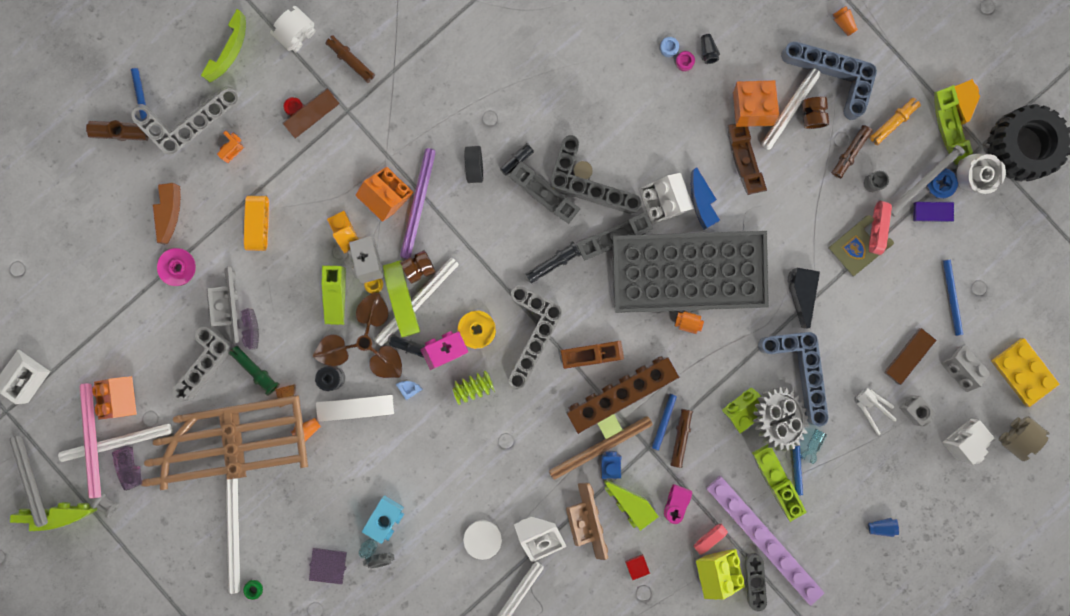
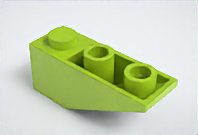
(334, 294)
(636, 506)

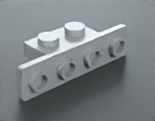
(222, 305)

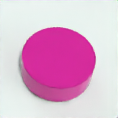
(685, 61)

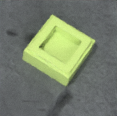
(609, 426)

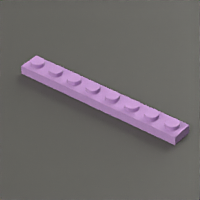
(765, 540)

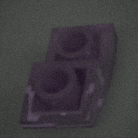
(251, 335)
(126, 470)

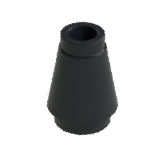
(709, 50)

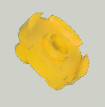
(487, 326)

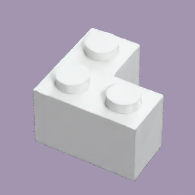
(969, 442)

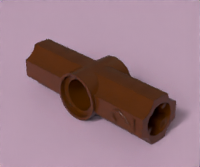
(107, 130)

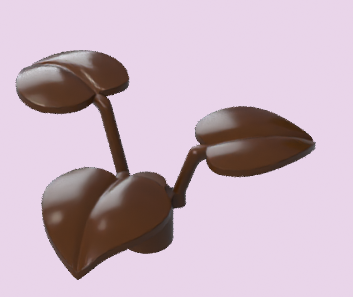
(385, 363)

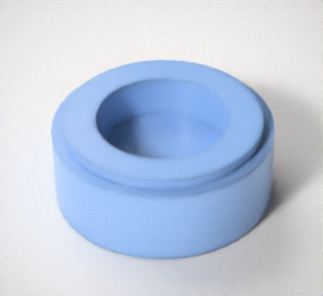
(669, 47)

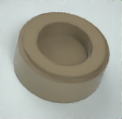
(583, 170)

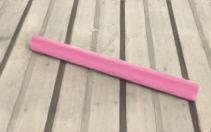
(90, 441)

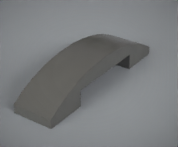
(544, 193)
(603, 241)

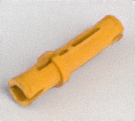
(901, 115)

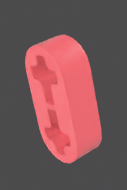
(710, 539)

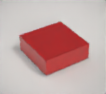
(637, 567)

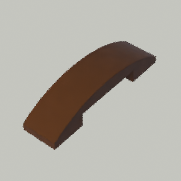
(745, 160)

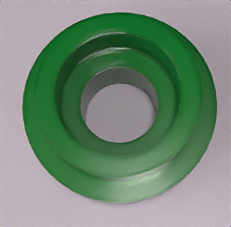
(253, 595)

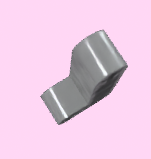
(211, 351)

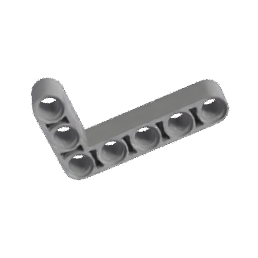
(188, 122)
(536, 336)

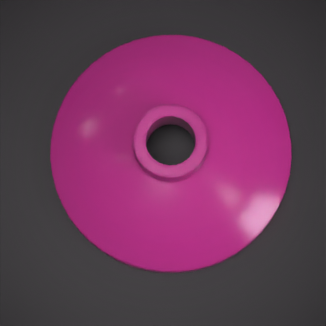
(167, 267)

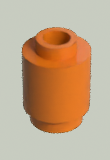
(689, 322)

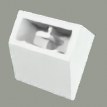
(666, 198)
(21, 378)

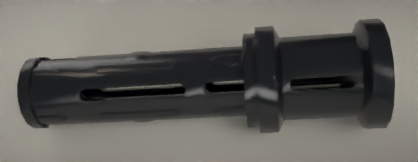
(561, 258)

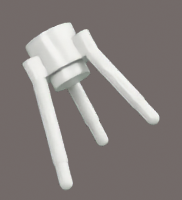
(870, 398)

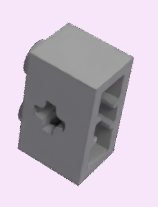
(365, 250)

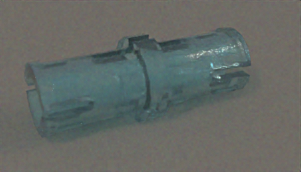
(368, 548)

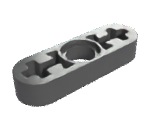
(762, 587)

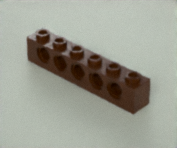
(667, 375)

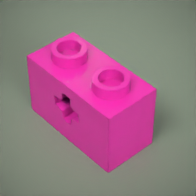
(435, 357)

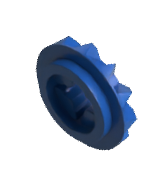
(949, 179)

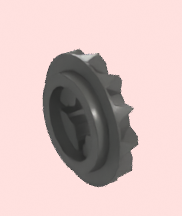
(378, 560)

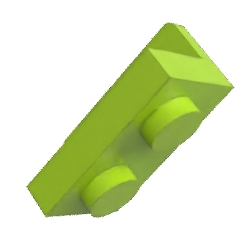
(741, 410)

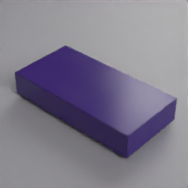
(934, 211)

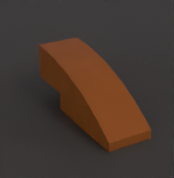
(167, 212)
(592, 354)

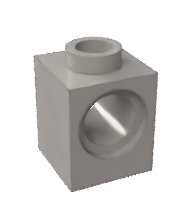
(911, 405)

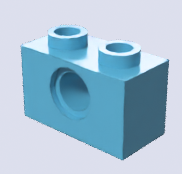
(375, 528)

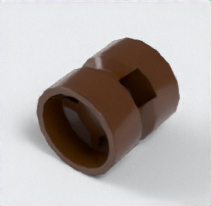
(815, 112)
(417, 266)

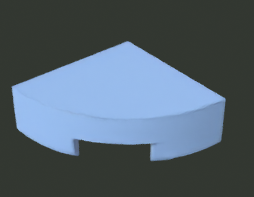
(408, 388)

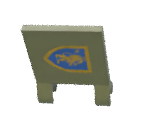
(853, 247)

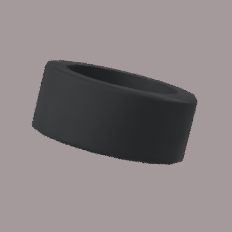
(473, 164)

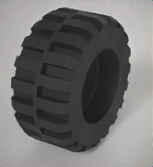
(1052, 135)

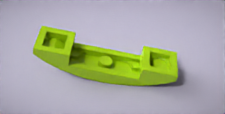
(231, 50)
(949, 121)
(400, 299)

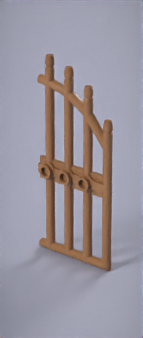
(232, 442)

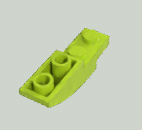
(778, 483)
(56, 516)

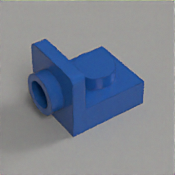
(611, 465)

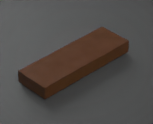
(311, 113)
(910, 356)

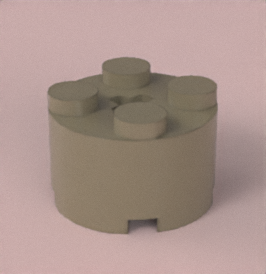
(1024, 438)

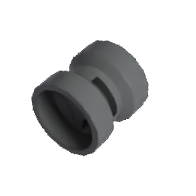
(878, 178)

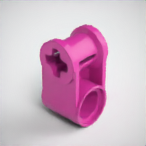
(677, 501)

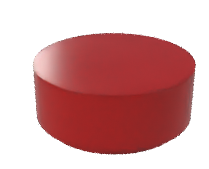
(292, 105)

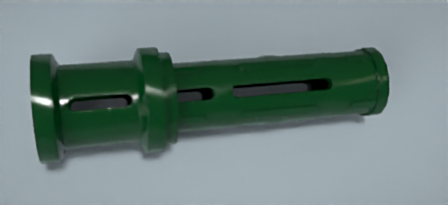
(260, 376)

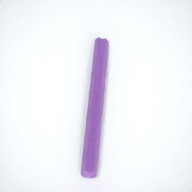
(418, 202)

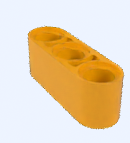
(256, 223)

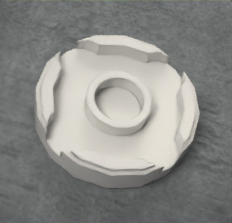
(482, 539)

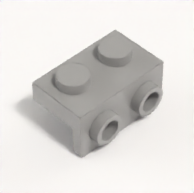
(966, 369)

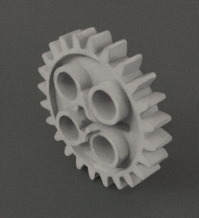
(775, 406)

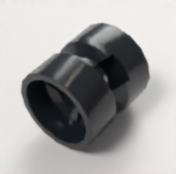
(330, 378)

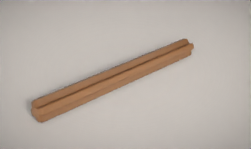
(600, 448)

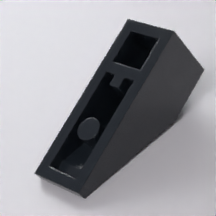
(803, 291)

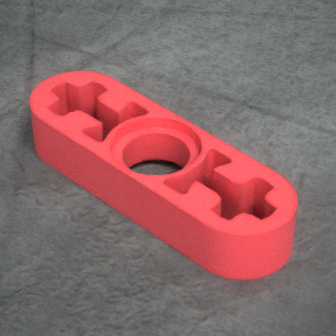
(880, 227)

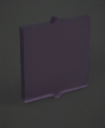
(327, 566)

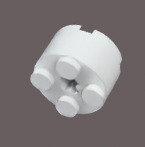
(293, 29)
(980, 173)

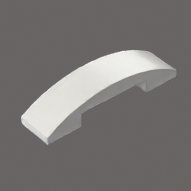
(354, 408)

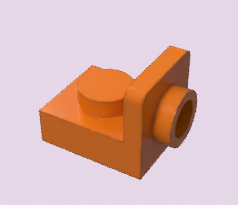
(230, 149)

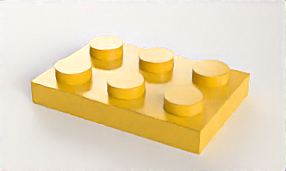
(1025, 372)

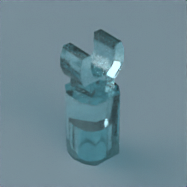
(814, 445)

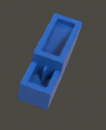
(702, 200)

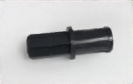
(520, 155)
(408, 346)

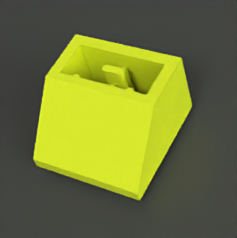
(720, 574)

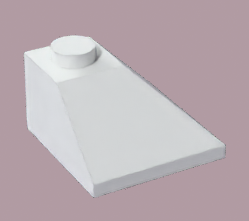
(539, 537)

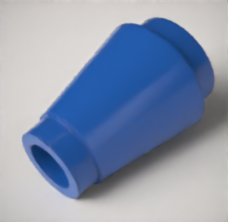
(885, 527)

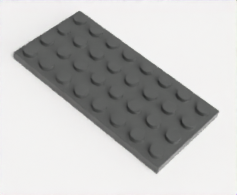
(690, 271)

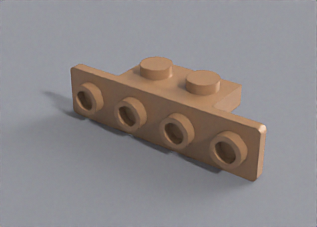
(585, 522)

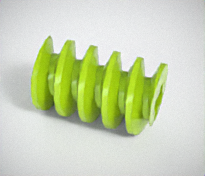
(473, 387)

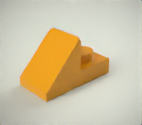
(342, 230)

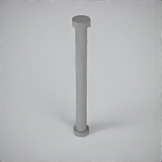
(927, 179)

